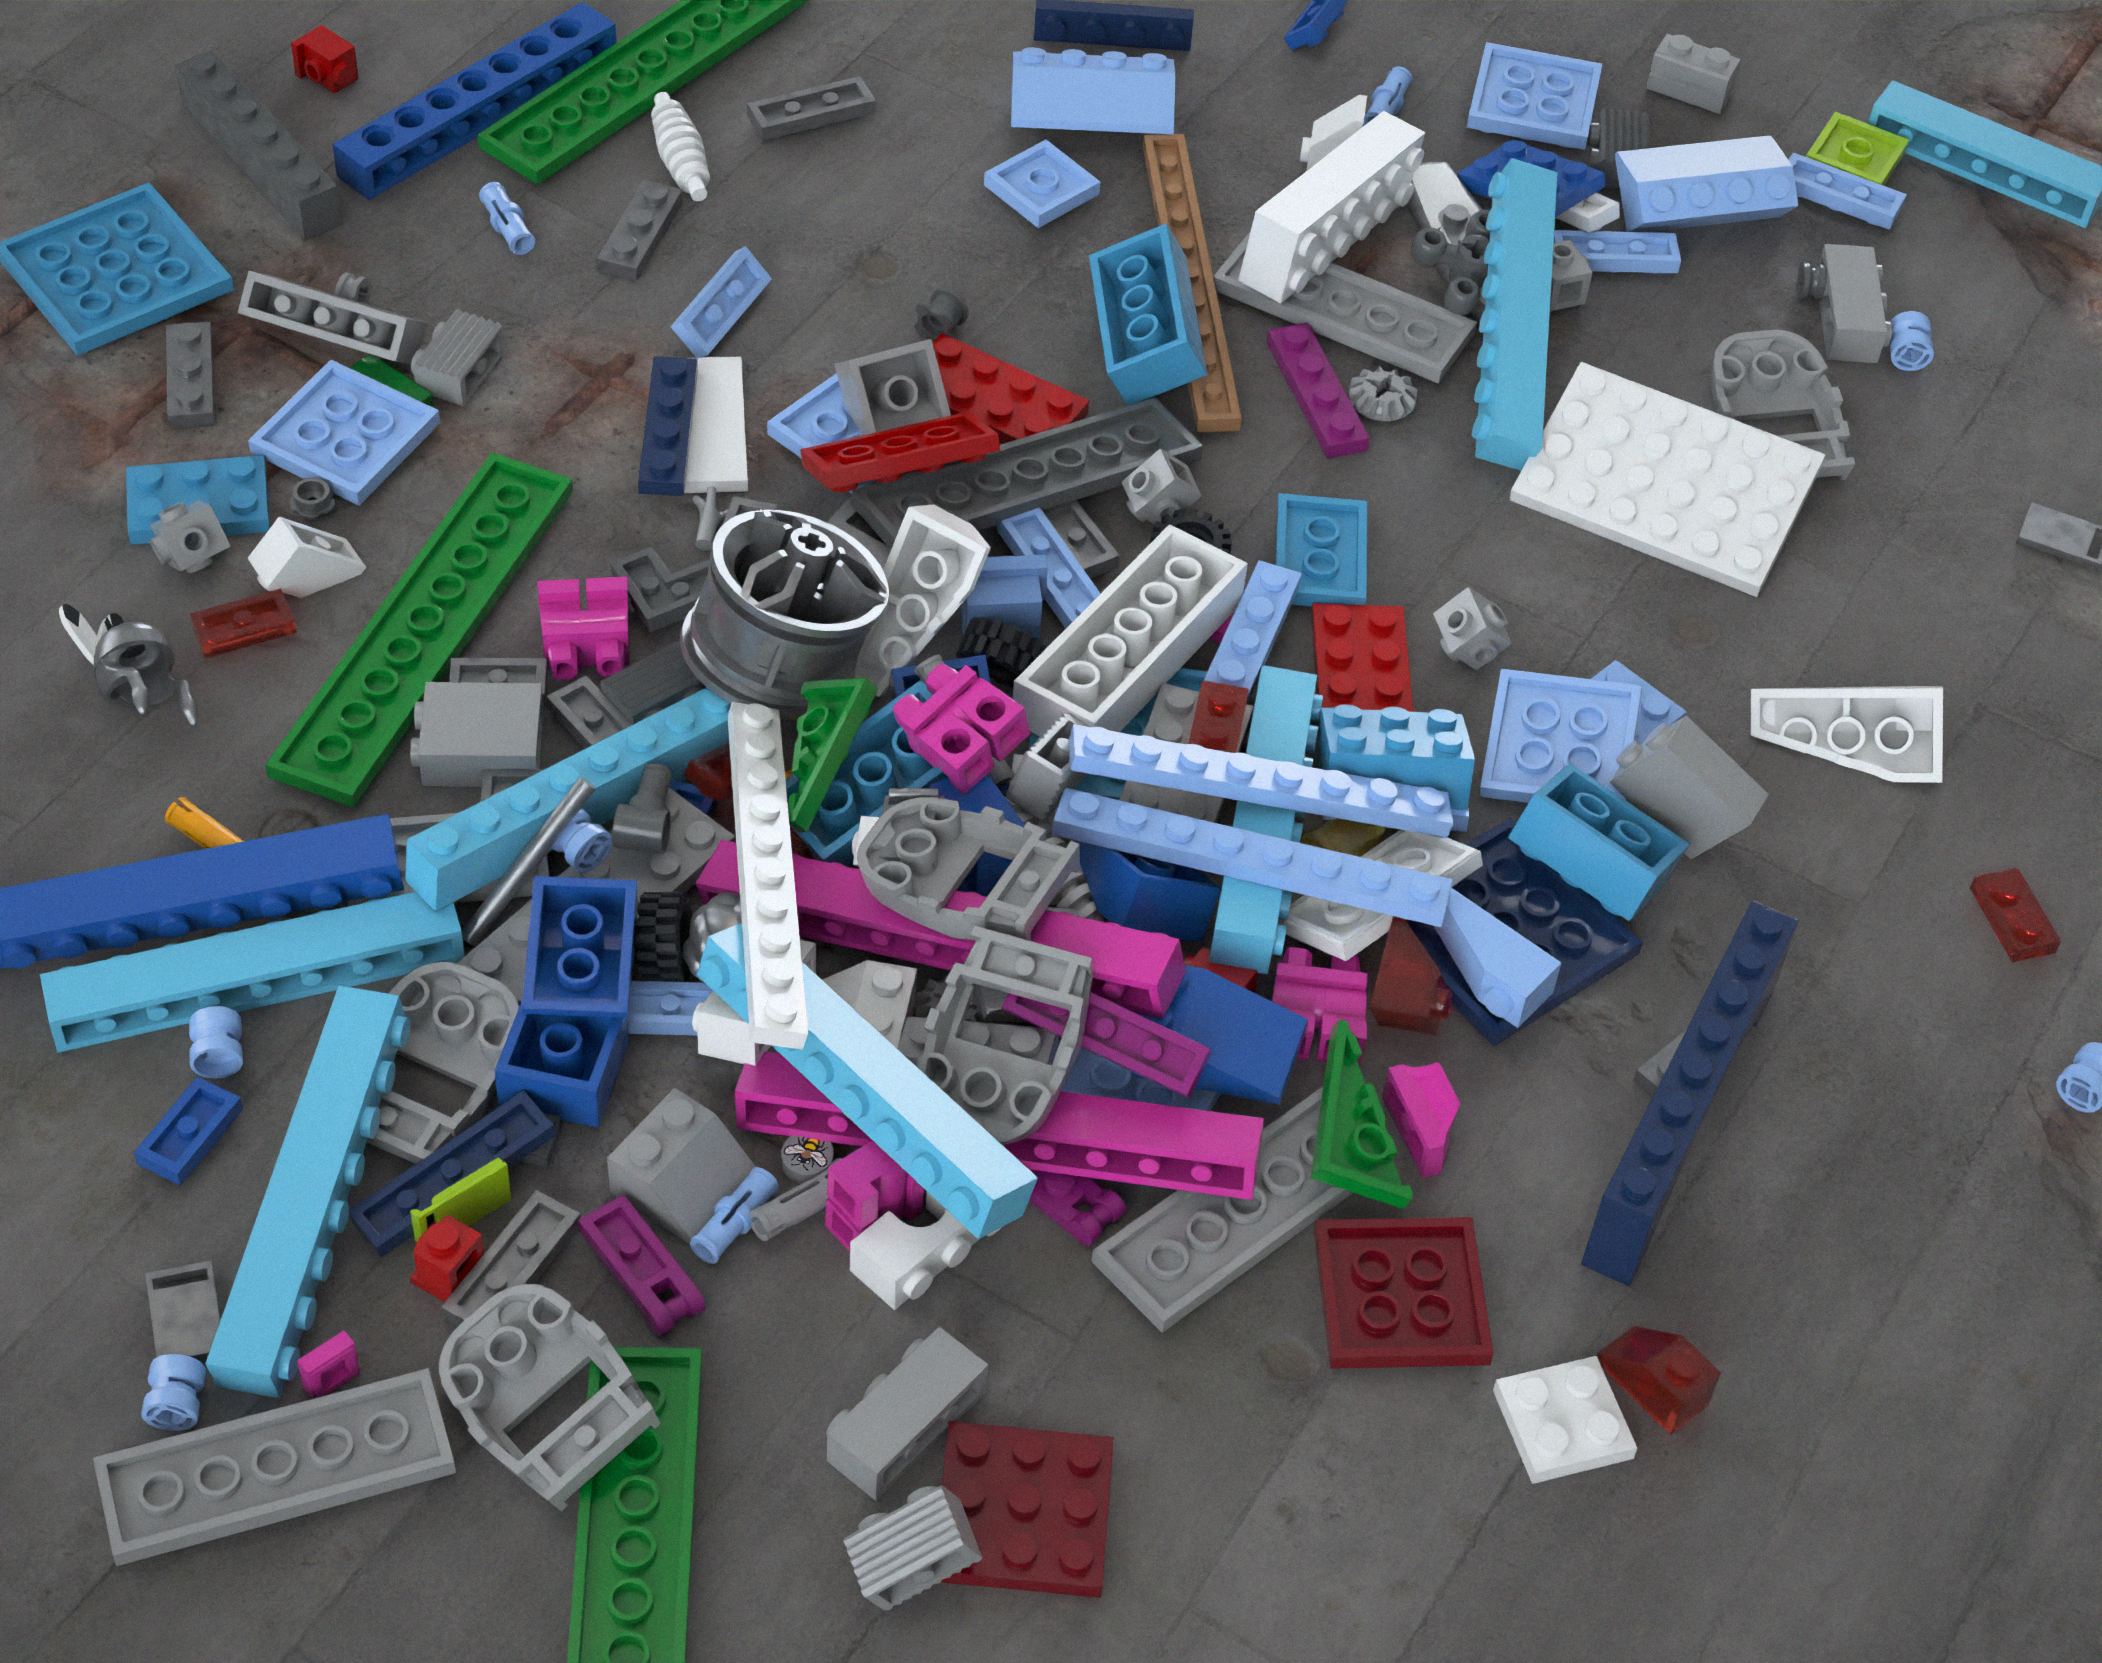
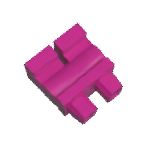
(587, 636)
(962, 725)
(1322, 997)
(866, 1188)

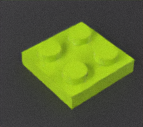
(1858, 148)

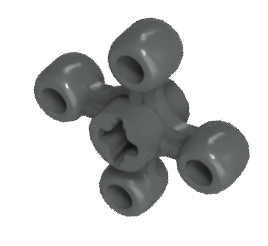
(1465, 261)

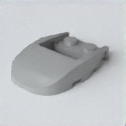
(1779, 377)
(923, 891)
(458, 1031)
(998, 1088)
(513, 1360)

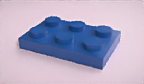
(1574, 179)

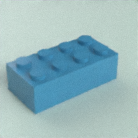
(1147, 315)
(876, 761)

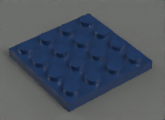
(1545, 912)

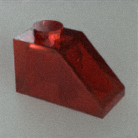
(1409, 984)
(1661, 1374)

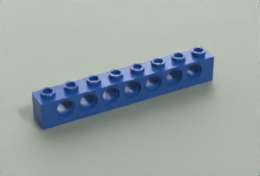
(469, 101)

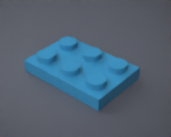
(230, 485)
(1326, 544)

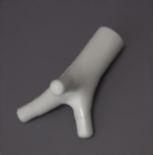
(709, 519)

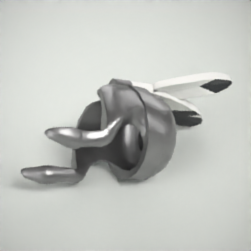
(130, 661)

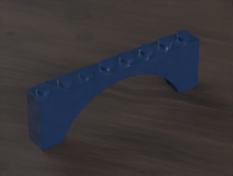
(1685, 1093)

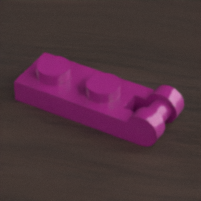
(1063, 1194)
(641, 1264)

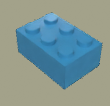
(1399, 747)
(1598, 841)

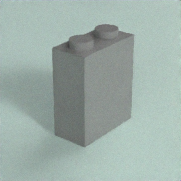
(476, 729)
(1688, 785)

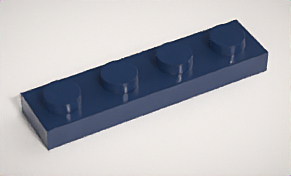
(1113, 24)
(668, 426)
(505, 1133)

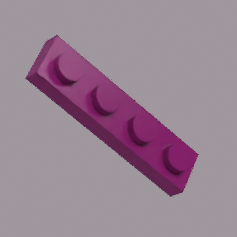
(1317, 390)
(1124, 1040)

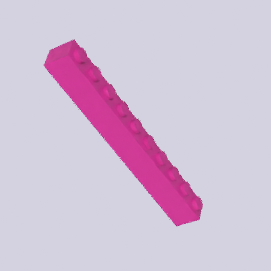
(836, 907)
(1079, 1138)

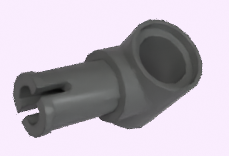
(645, 820)

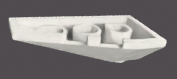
(928, 579)
(1869, 729)

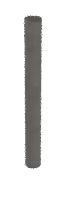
(527, 861)

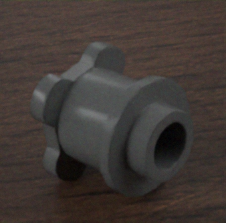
(941, 314)

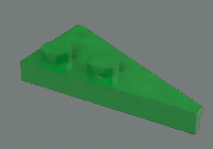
(824, 740)
(1351, 1132)

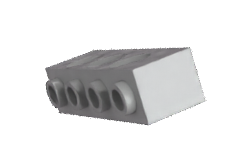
(331, 317)

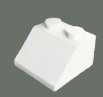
(879, 993)

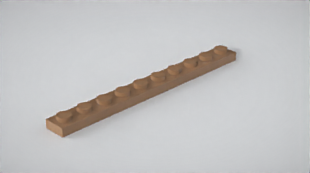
(1176, 203)

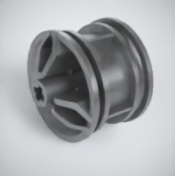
(781, 609)

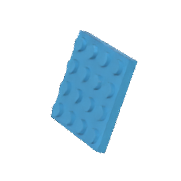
(113, 268)

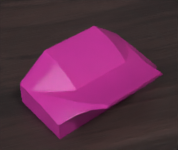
(1423, 1112)

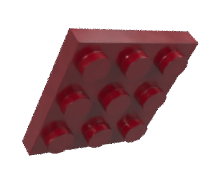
(1402, 1293)
(1032, 1506)

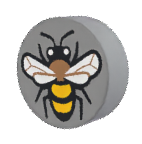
(805, 1158)

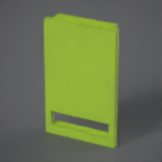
(468, 1198)

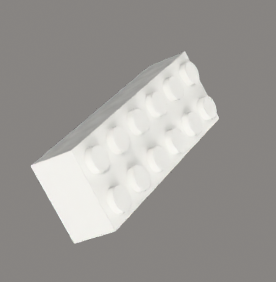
(1331, 207)
(1133, 635)

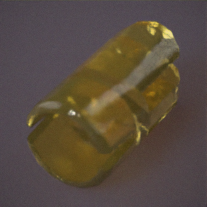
(1345, 836)

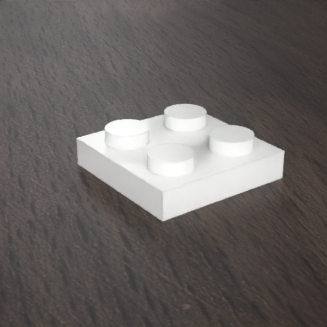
(1564, 1419)

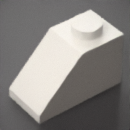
(1333, 130)
(303, 559)

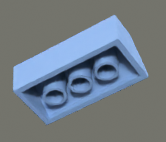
(1093, 91)
(1705, 184)

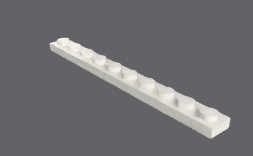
(766, 878)

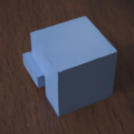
(1009, 592)

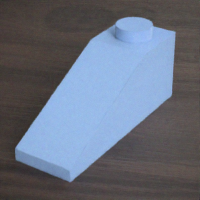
(1496, 961)

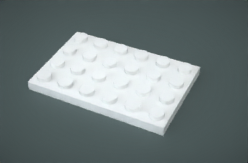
(1668, 478)

